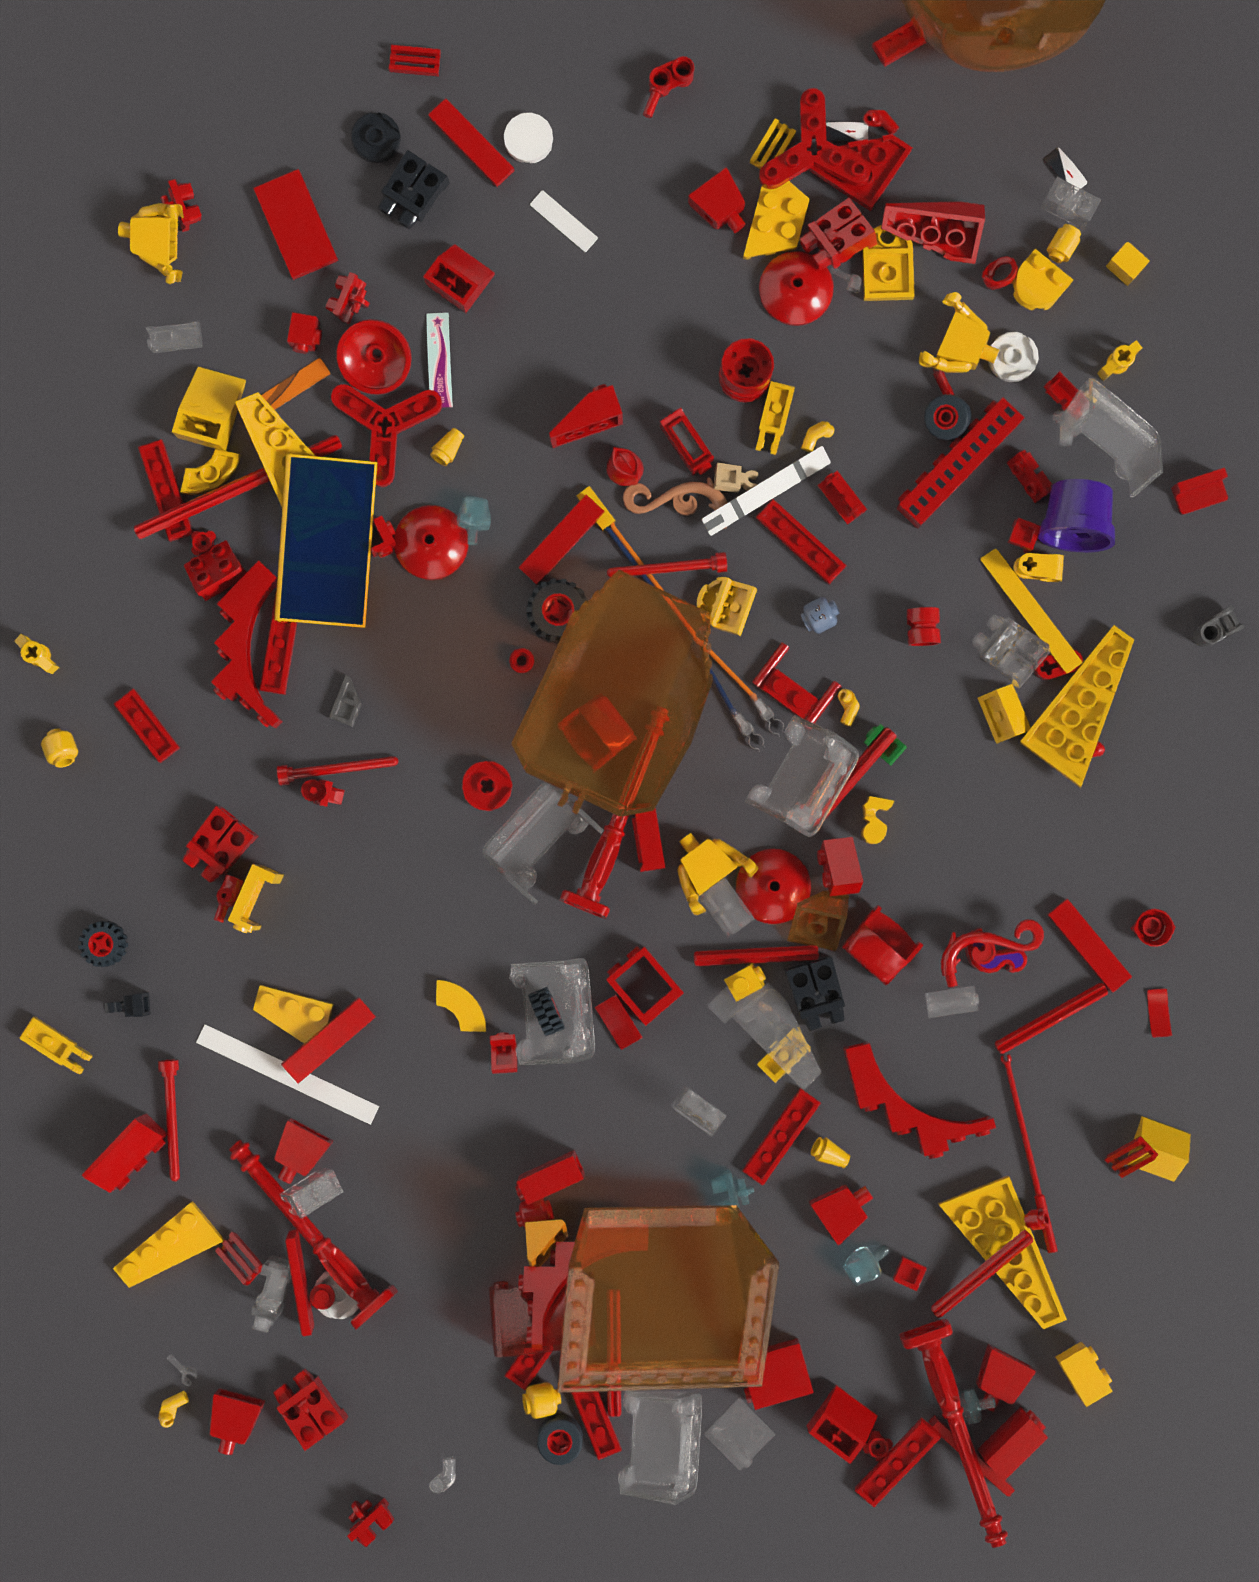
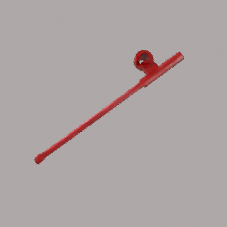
(1038, 1218)

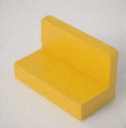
(1004, 713)

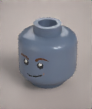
(820, 615)

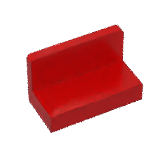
(1200, 491)

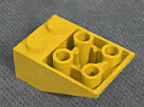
(209, 409)

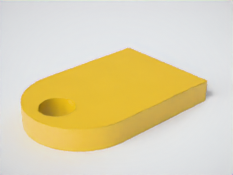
(888, 269)

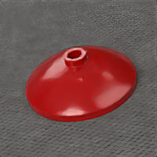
(790, 303)
(365, 369)
(434, 559)
(755, 892)

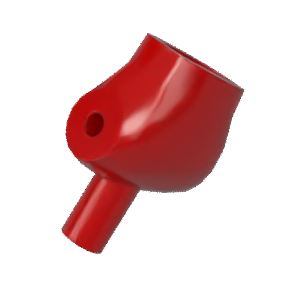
(227, 896)

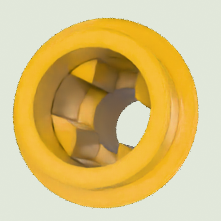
(447, 447)
(828, 1152)

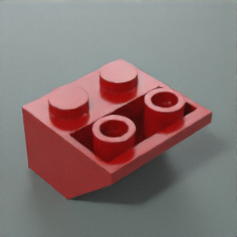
(458, 277)
(842, 1424)

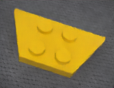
(777, 221)

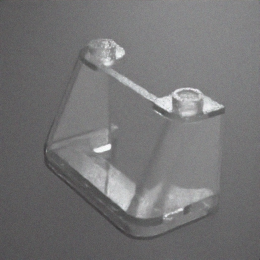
(807, 778)
(571, 992)
(662, 1445)

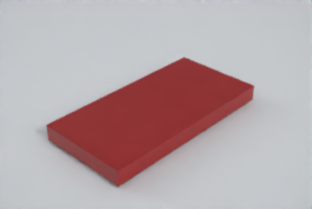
(295, 224)

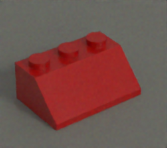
(126, 1154)

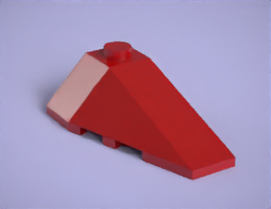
(939, 226)

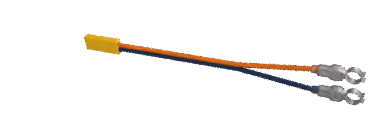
(764, 711)

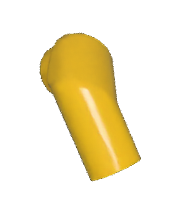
(815, 432)
(850, 705)
(169, 1408)

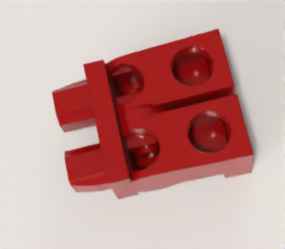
(838, 235)
(214, 847)
(310, 1410)

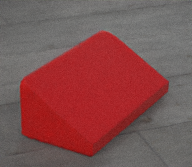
(618, 1022)

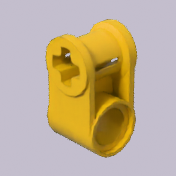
(1043, 567)

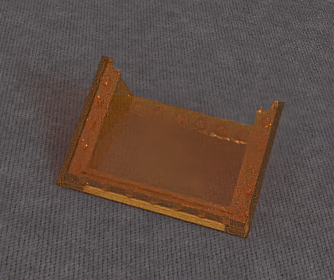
(666, 1300)

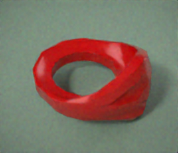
(989, 272)

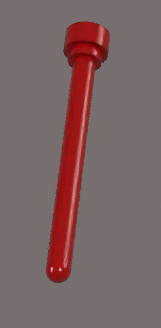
(716, 562)
(288, 774)
(168, 1070)

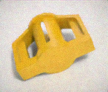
(1120, 360)
(36, 653)

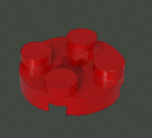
(485, 771)

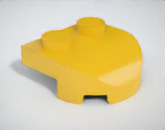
(1039, 282)
(727, 604)

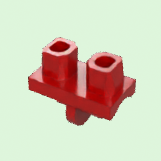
(178, 194)
(350, 299)
(321, 792)
(379, 1514)

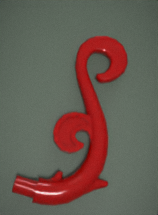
(988, 939)

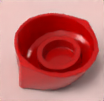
(624, 467)
(1154, 927)

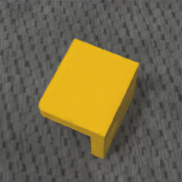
(1127, 263)

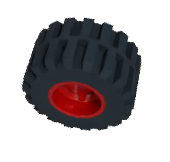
(552, 606)

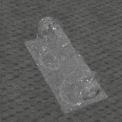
(951, 1001)

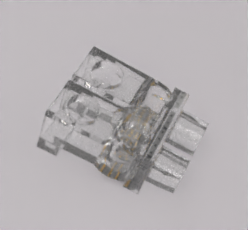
(1011, 649)
(698, 1110)
(268, 1303)

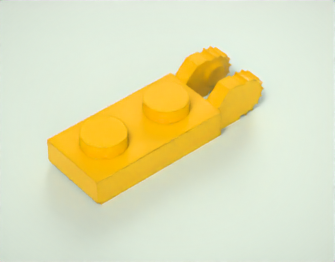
(775, 414)
(53, 1044)

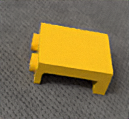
(248, 896)

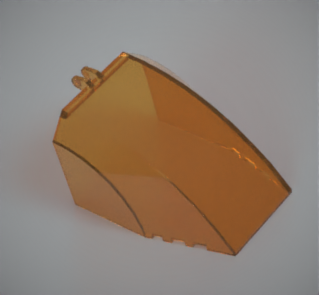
(619, 698)

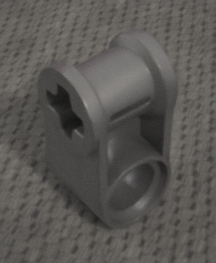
(1221, 626)

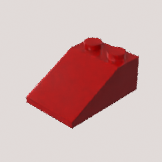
(592, 415)

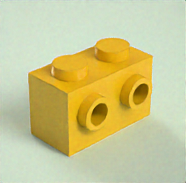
(1084, 1374)

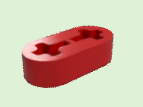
(1056, 672)

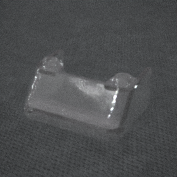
(1117, 432)
(531, 834)

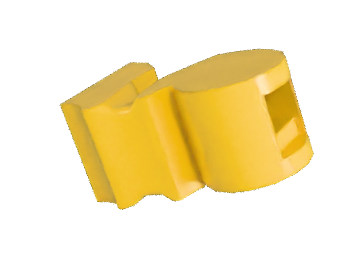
(875, 829)

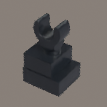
(133, 1005)

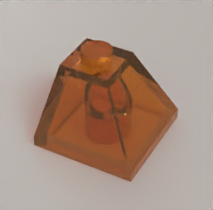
(819, 920)

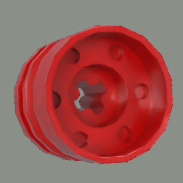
(755, 360)

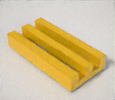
(783, 128)

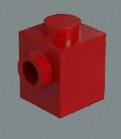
(304, 333)

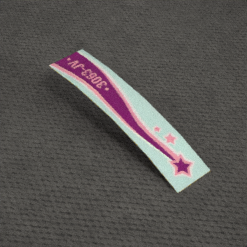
(439, 356)

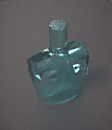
(474, 516)
(863, 1264)
(973, 1406)

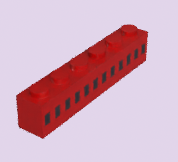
(960, 462)

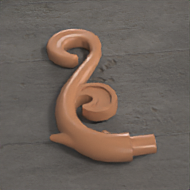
(675, 493)

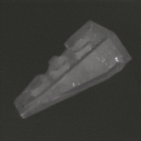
(773, 1026)

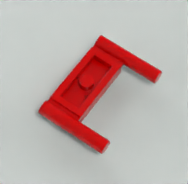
(789, 692)

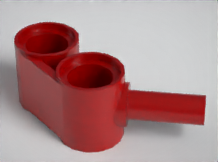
(669, 73)

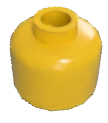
(59, 748)
(541, 1400)

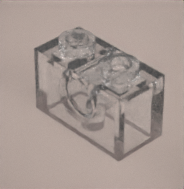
(1070, 203)

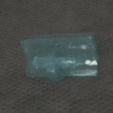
(725, 1183)

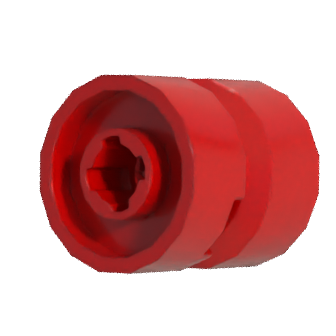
(923, 626)

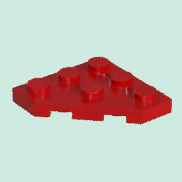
(884, 157)

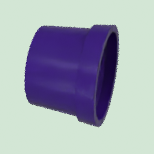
(1079, 517)

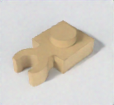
(730, 478)

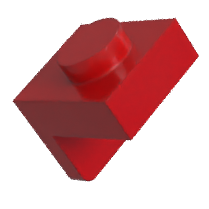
(385, 532)
(503, 1053)

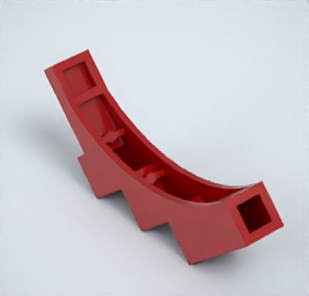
(243, 606)
(932, 1132)
(543, 1286)

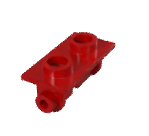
(1061, 390)
(1023, 468)
(842, 497)

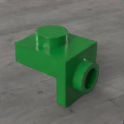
(892, 752)

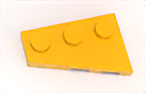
(292, 1012)

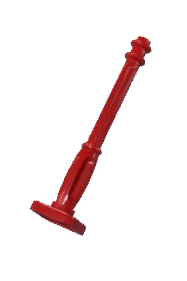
(598, 870)
(332, 1258)
(943, 1384)

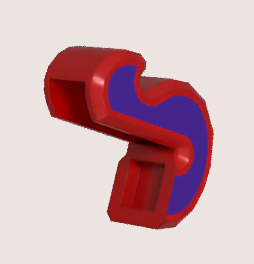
(1014, 959)

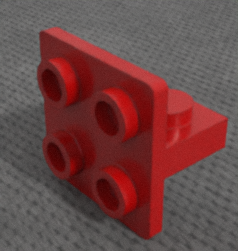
(214, 570)

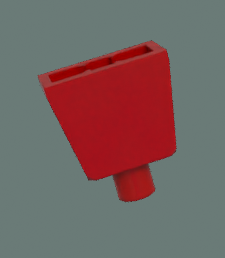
(719, 202)
(299, 1150)
(841, 1210)
(1003, 1376)
(233, 1418)

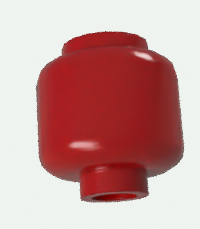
(534, 1212)

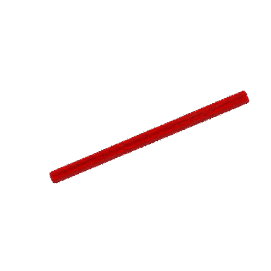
(222, 494)

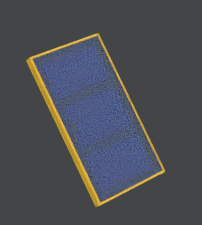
(325, 540)

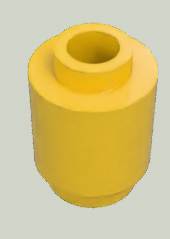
(1064, 243)

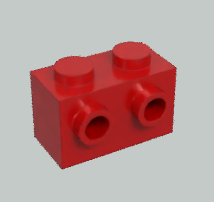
(840, 866)

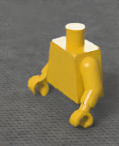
(155, 237)
(963, 343)
(706, 866)

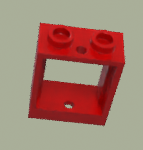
(658, 1007)

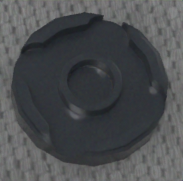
(375, 137)

